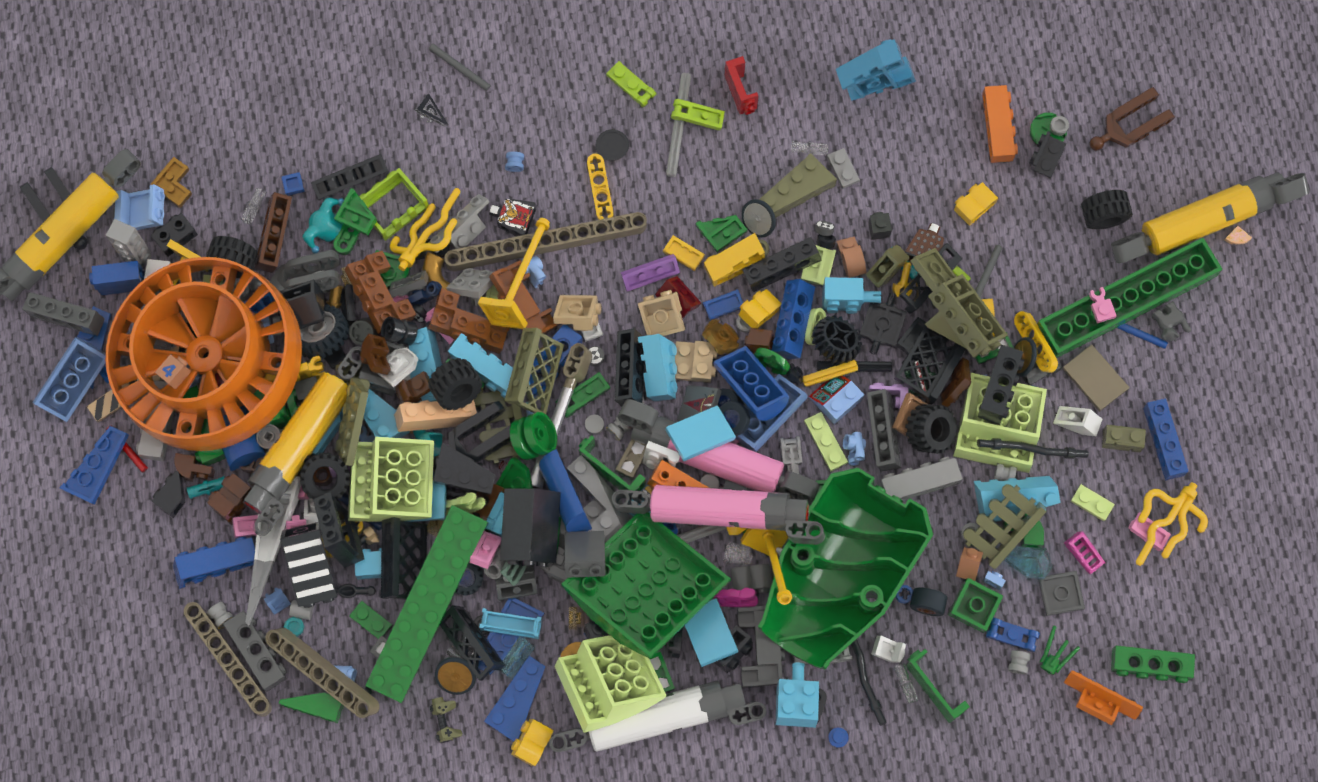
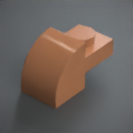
(852, 257)

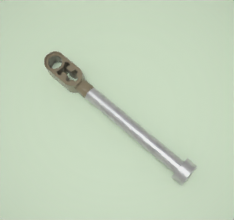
(574, 374)

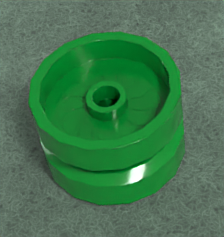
(533, 436)

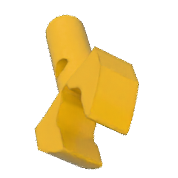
(903, 281)

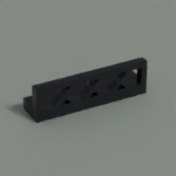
(922, 295)
(475, 637)

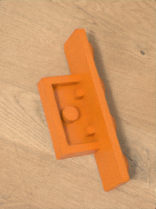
(1100, 700)

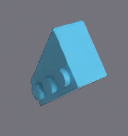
(660, 367)
(380, 417)

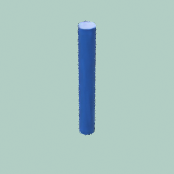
(1143, 335)

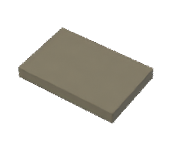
(1095, 378)

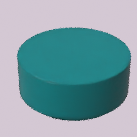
(294, 625)

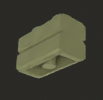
(887, 266)
(1123, 438)

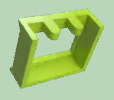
(381, 188)

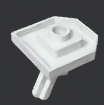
(402, 363)

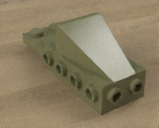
(957, 316)

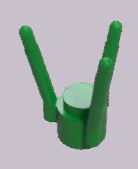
(1051, 663)

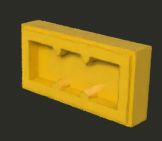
(684, 253)

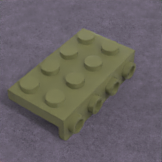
(352, 420)

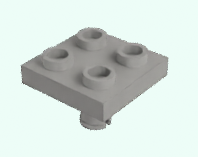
(471, 284)

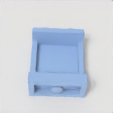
(141, 208)

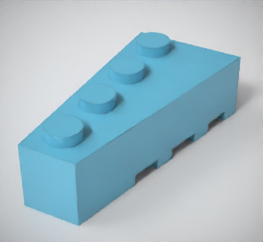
(428, 355)
(488, 367)
(1041, 488)

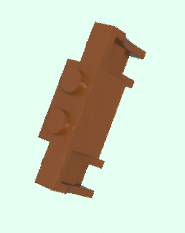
(503, 280)
(373, 292)
(454, 321)

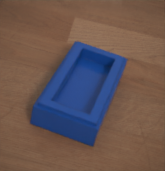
(723, 304)

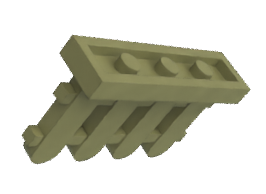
(510, 412)
(1013, 520)

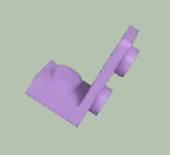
(895, 389)

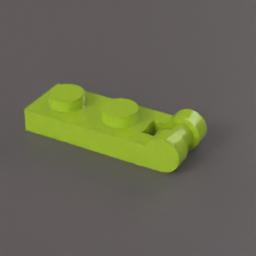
(630, 83)
(698, 114)

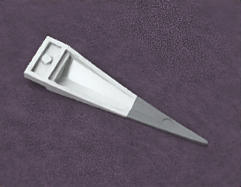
(269, 545)

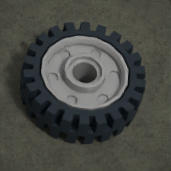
(326, 335)

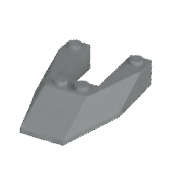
(601, 510)

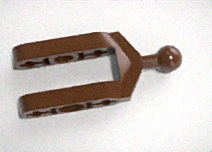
(1115, 132)

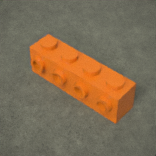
(999, 124)
(669, 475)

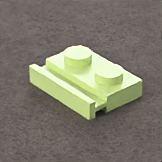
(817, 272)

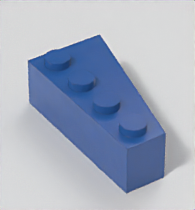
(213, 561)

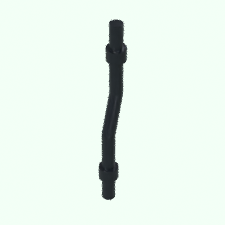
(1067, 452)
(874, 704)

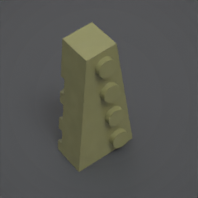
(799, 185)

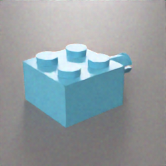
(846, 295)
(797, 700)

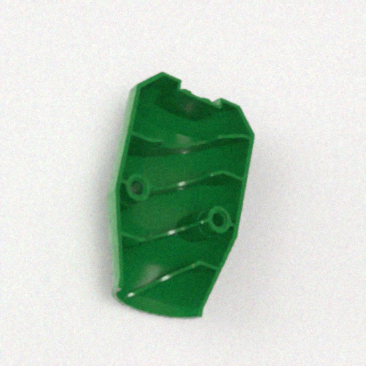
(865, 555)

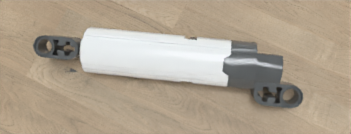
(675, 711)

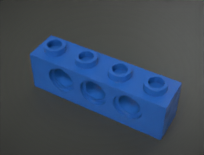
(793, 319)
(565, 336)
(1165, 439)

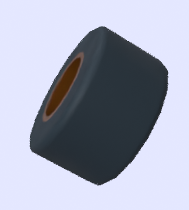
(928, 601)

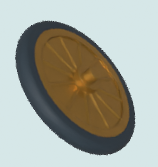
(1029, 350)
(454, 676)

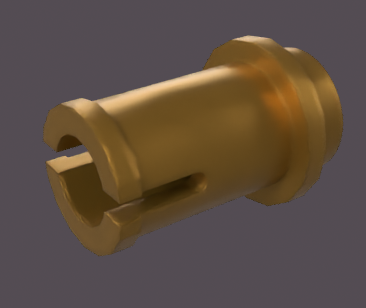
(335, 296)

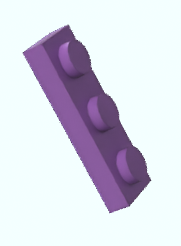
(650, 272)

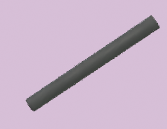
(461, 68)
(988, 270)

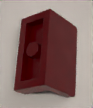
(686, 297)

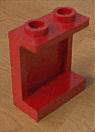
(733, 72)

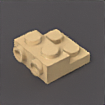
(578, 310)
(662, 314)
(695, 361)

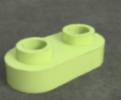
(815, 316)

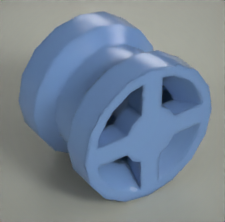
(514, 161)

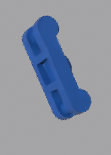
(1012, 635)

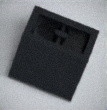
(306, 303)

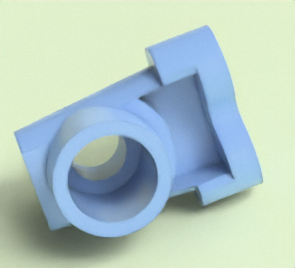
(535, 270)
(856, 447)

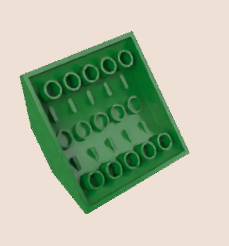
(649, 586)

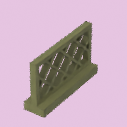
(524, 367)

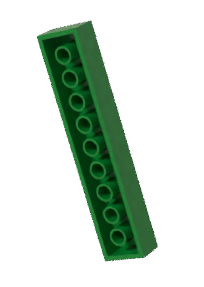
(1131, 296)
(426, 604)

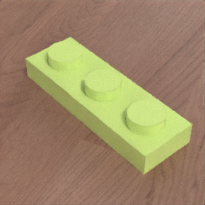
(825, 441)

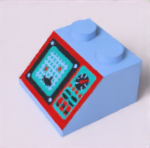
(837, 398)

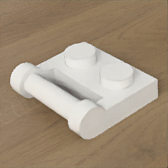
(655, 453)

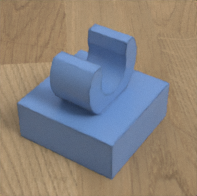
(277, 601)

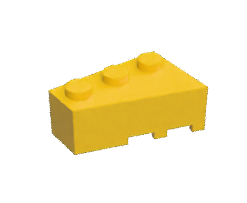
(733, 259)

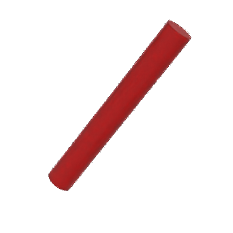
(134, 457)

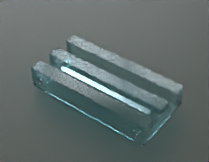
(518, 653)

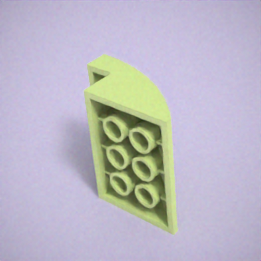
(1020, 425)
(391, 480)
(608, 682)

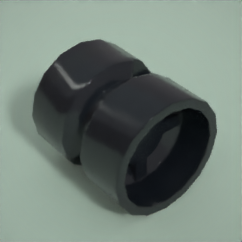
(399, 331)

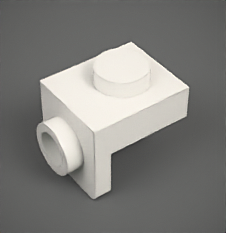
(888, 649)

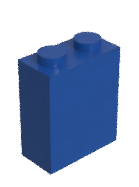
(116, 277)

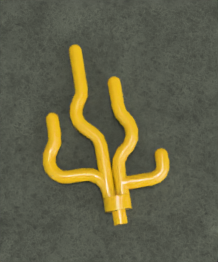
(417, 245)
(1180, 504)

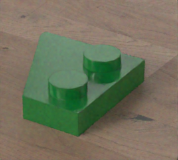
(355, 214)
(721, 231)

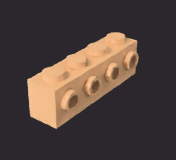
(430, 416)

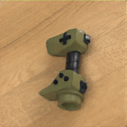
(439, 708)

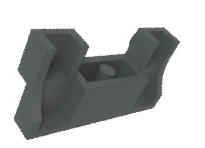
(767, 652)

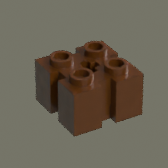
(229, 499)

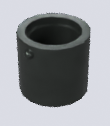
(360, 329)

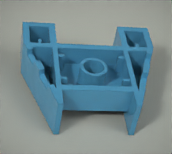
(875, 71)

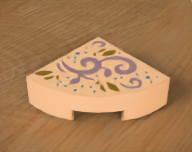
(1238, 236)

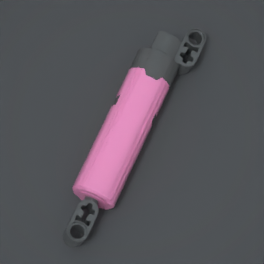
(726, 461)
(724, 509)

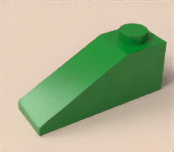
(318, 705)

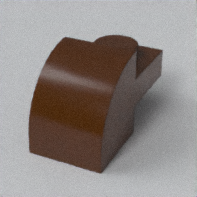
(374, 354)
(413, 389)
(188, 467)

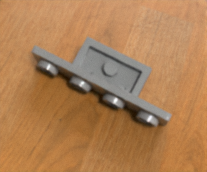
(467, 225)

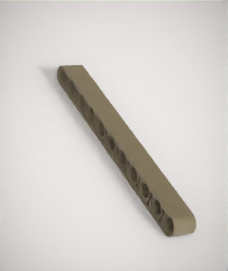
(553, 235)

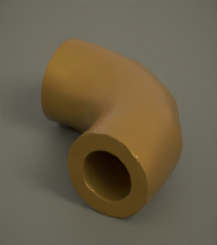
(433, 266)

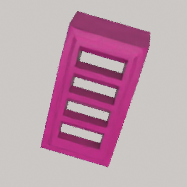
(1080, 556)

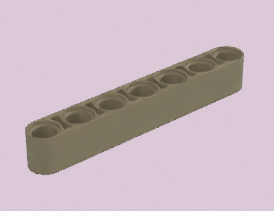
(222, 651)
(330, 672)

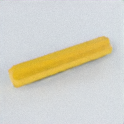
(830, 373)

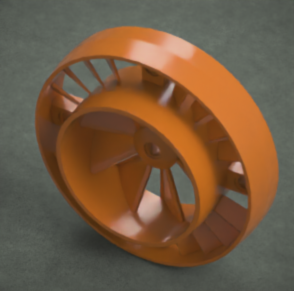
(224, 330)

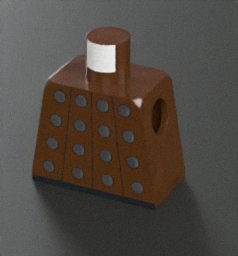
(925, 241)

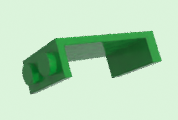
(586, 447)
(949, 714)

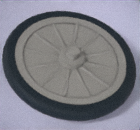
(758, 218)

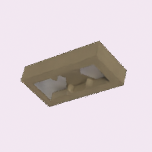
(631, 459)

